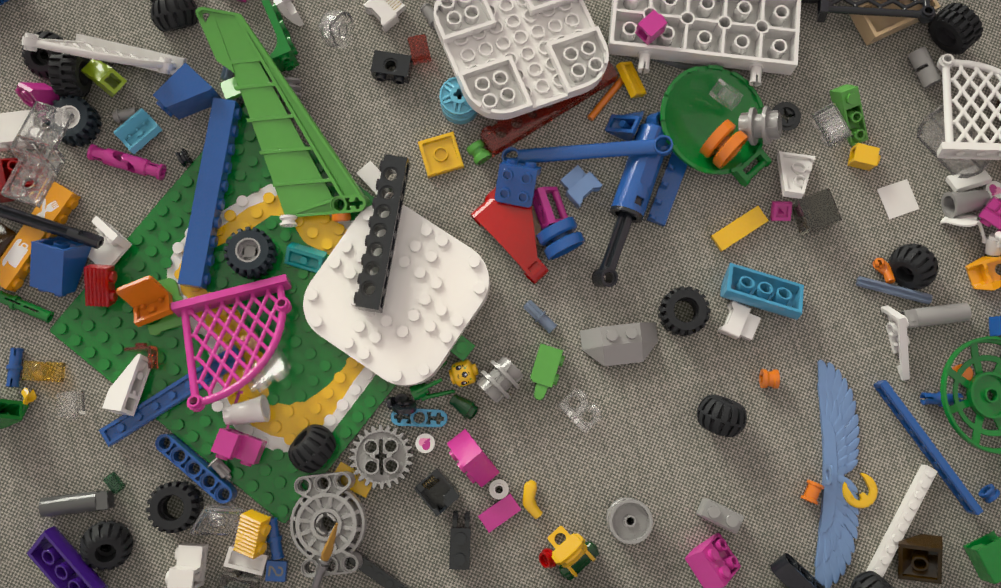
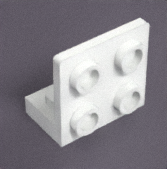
(113, 247)

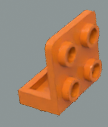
(148, 300)

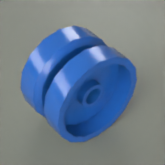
(560, 238)

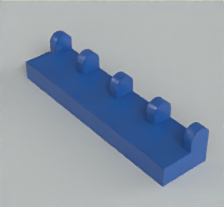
(667, 190)

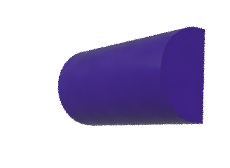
(62, 562)

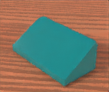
(304, 257)

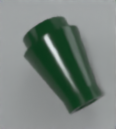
(465, 407)

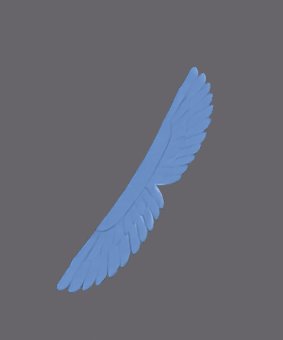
(839, 457)

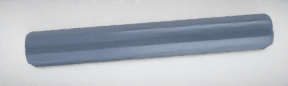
(894, 290)

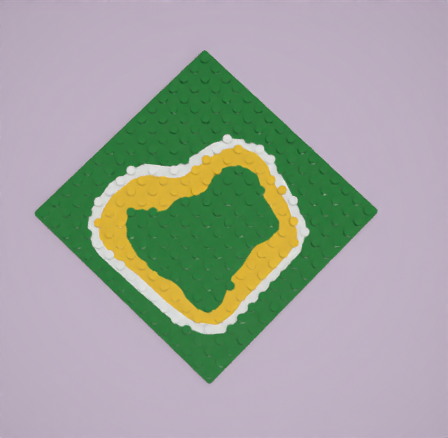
(321, 385)

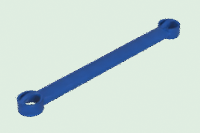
(591, 151)

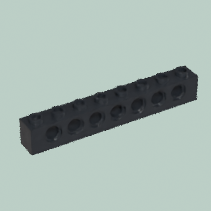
(375, 301)

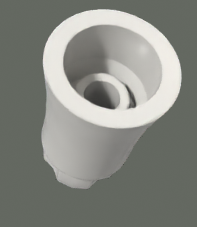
(247, 411)

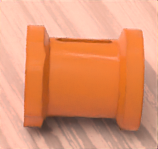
(812, 492)

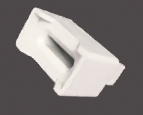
(385, 11)
(739, 322)

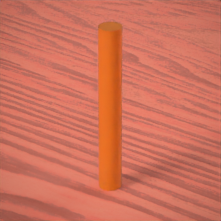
(606, 98)

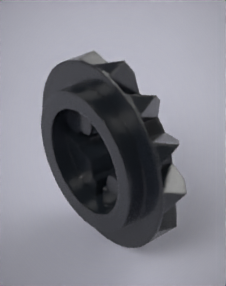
(789, 110)

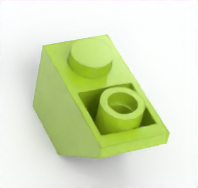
(104, 76)

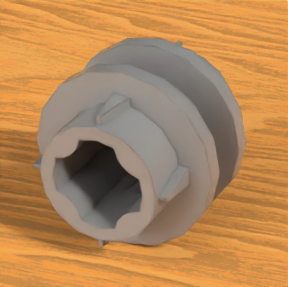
(764, 125)
(500, 379)

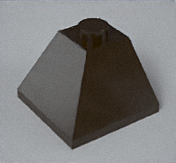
(921, 558)

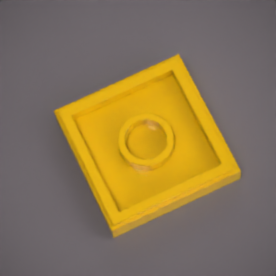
(440, 154)

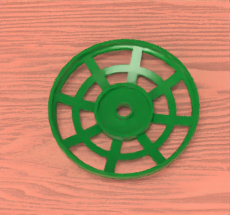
(975, 393)

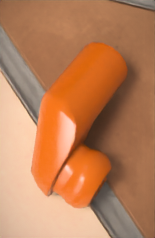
(884, 268)

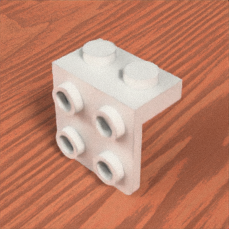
(9, 127)

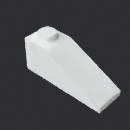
(128, 388)

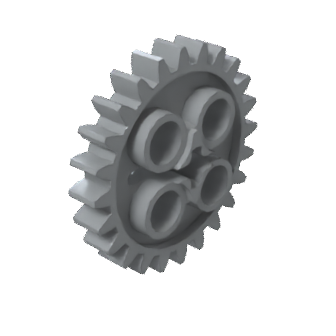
(399, 455)

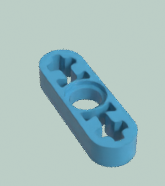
(404, 422)

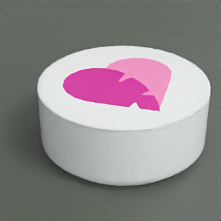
(993, 189)
(425, 443)

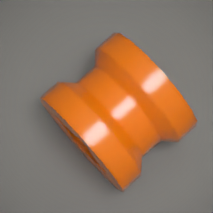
(769, 378)

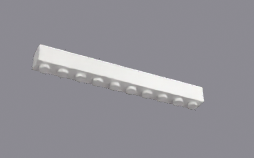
(902, 520)

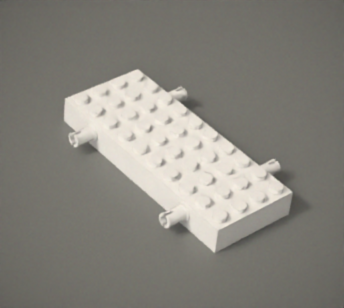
(712, 32)

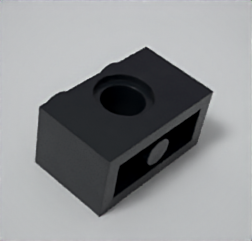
(383, 60)

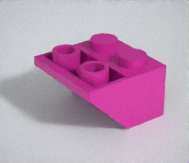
(713, 562)

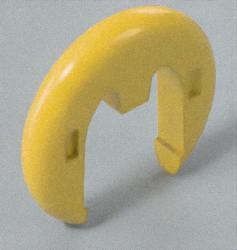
(865, 500)

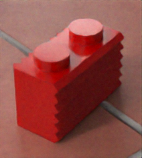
(100, 285)

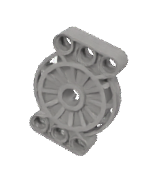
(308, 526)

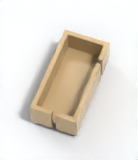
(878, 27)

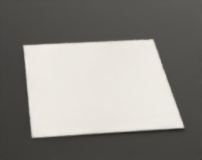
(898, 199)

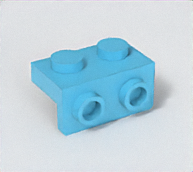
(137, 131)

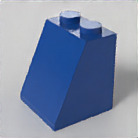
(185, 93)
(57, 265)

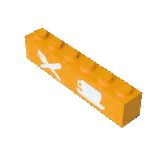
(17, 257)

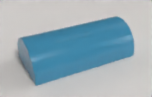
(763, 291)

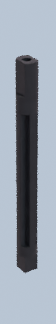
(43, 224)

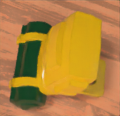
(572, 553)

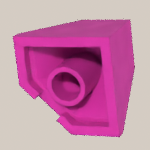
(36, 92)

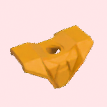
(983, 274)

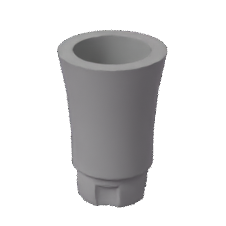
(958, 203)

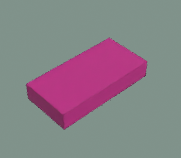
(499, 512)

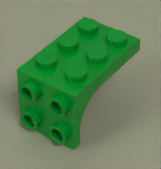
(285, 50)

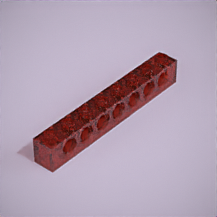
(544, 115)

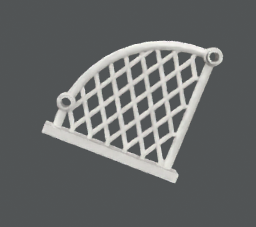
(107, 51)
(971, 149)

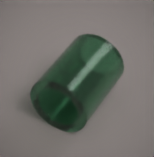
(114, 483)

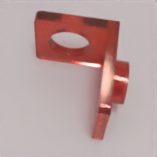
(419, 49)
(152, 351)

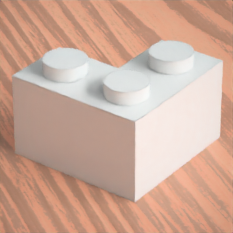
(189, 567)

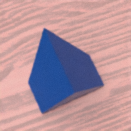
(624, 125)

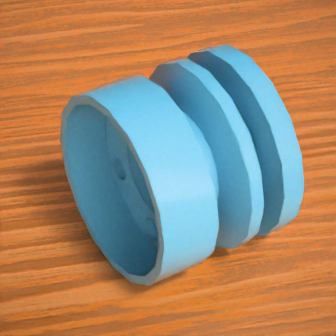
(453, 109)

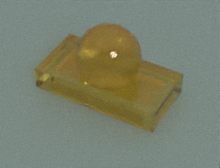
(43, 371)

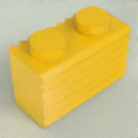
(252, 534)

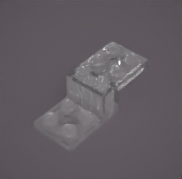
(37, 154)

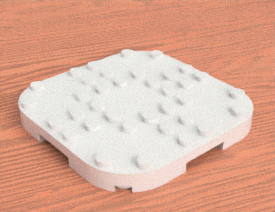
(520, 52)
(428, 301)

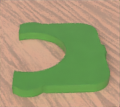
(170, 321)

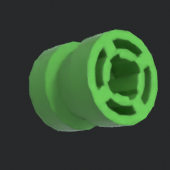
(478, 152)

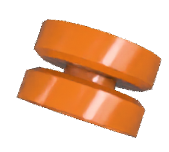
(724, 143)

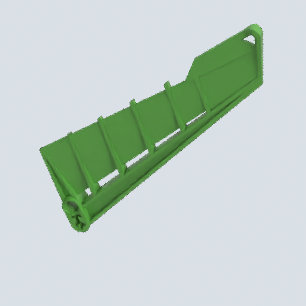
(290, 165)

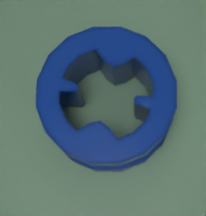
(989, 493)

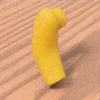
(529, 501)

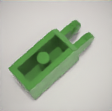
(545, 369)

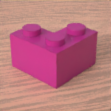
(239, 445)
(472, 459)

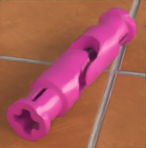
(128, 162)

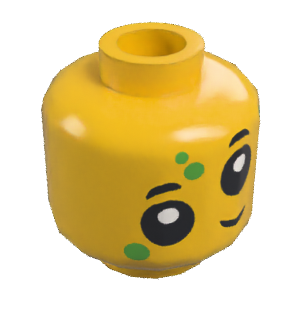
(463, 373)

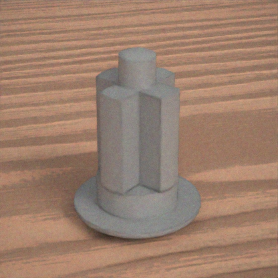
(219, 466)

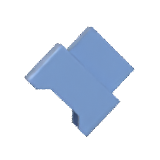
(579, 185)

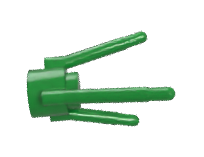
(420, 390)

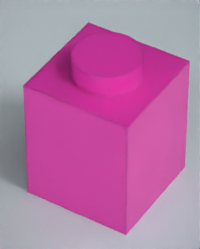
(651, 27)

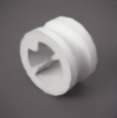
(288, 221)

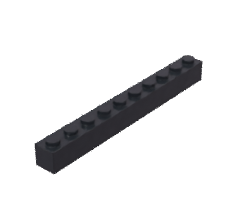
(378, 573)

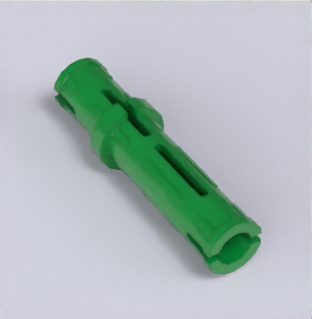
(43, 314)

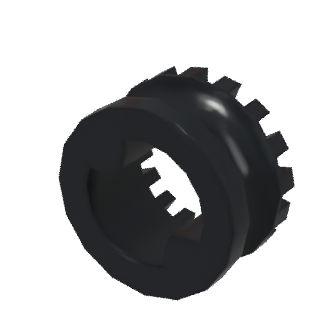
(183, 157)

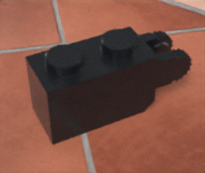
(460, 543)

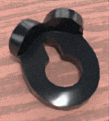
(401, 399)

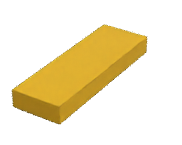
(739, 228)

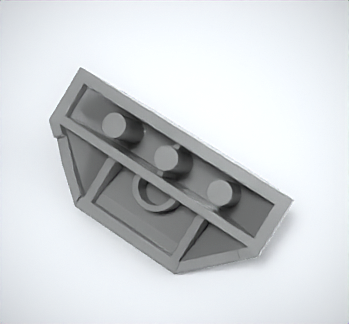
(619, 343)

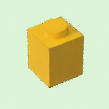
(864, 157)

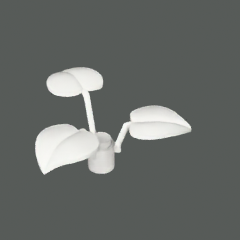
(993, 242)

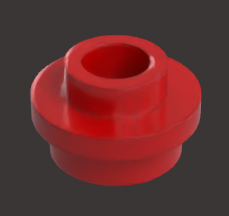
(545, 558)

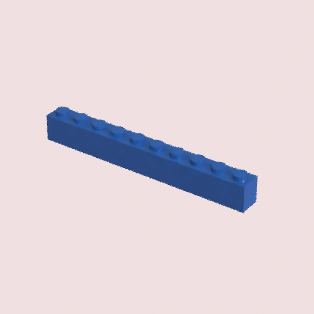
(209, 194)

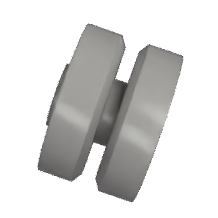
(634, 531)

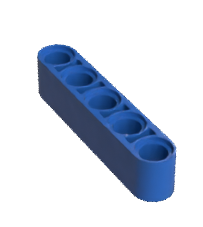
(187, 464)

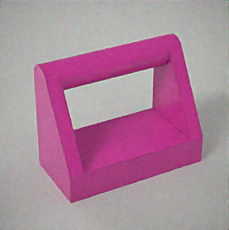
(543, 208)

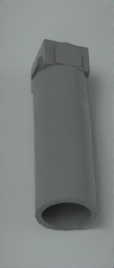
(76, 503)

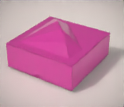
(781, 211)

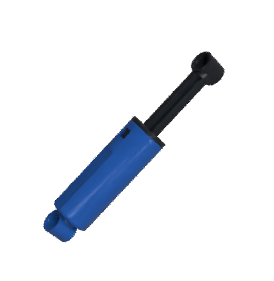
(631, 199)

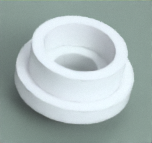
(498, 482)

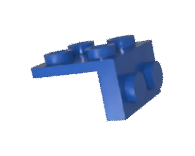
(516, 182)

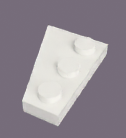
(794, 173)

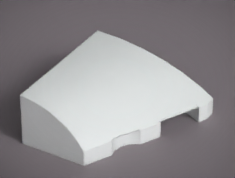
(289, 11)

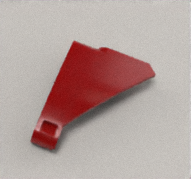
(514, 230)

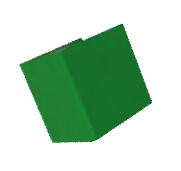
(986, 557)

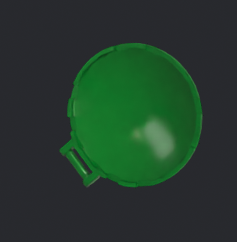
(693, 115)

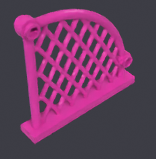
(220, 299)

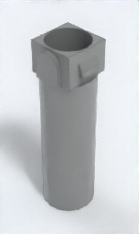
(937, 315)

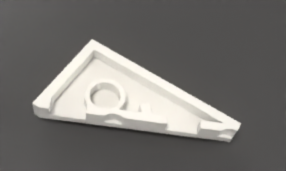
(898, 339)

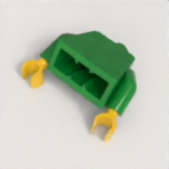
(14, 411)

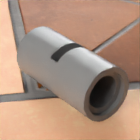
(924, 67)

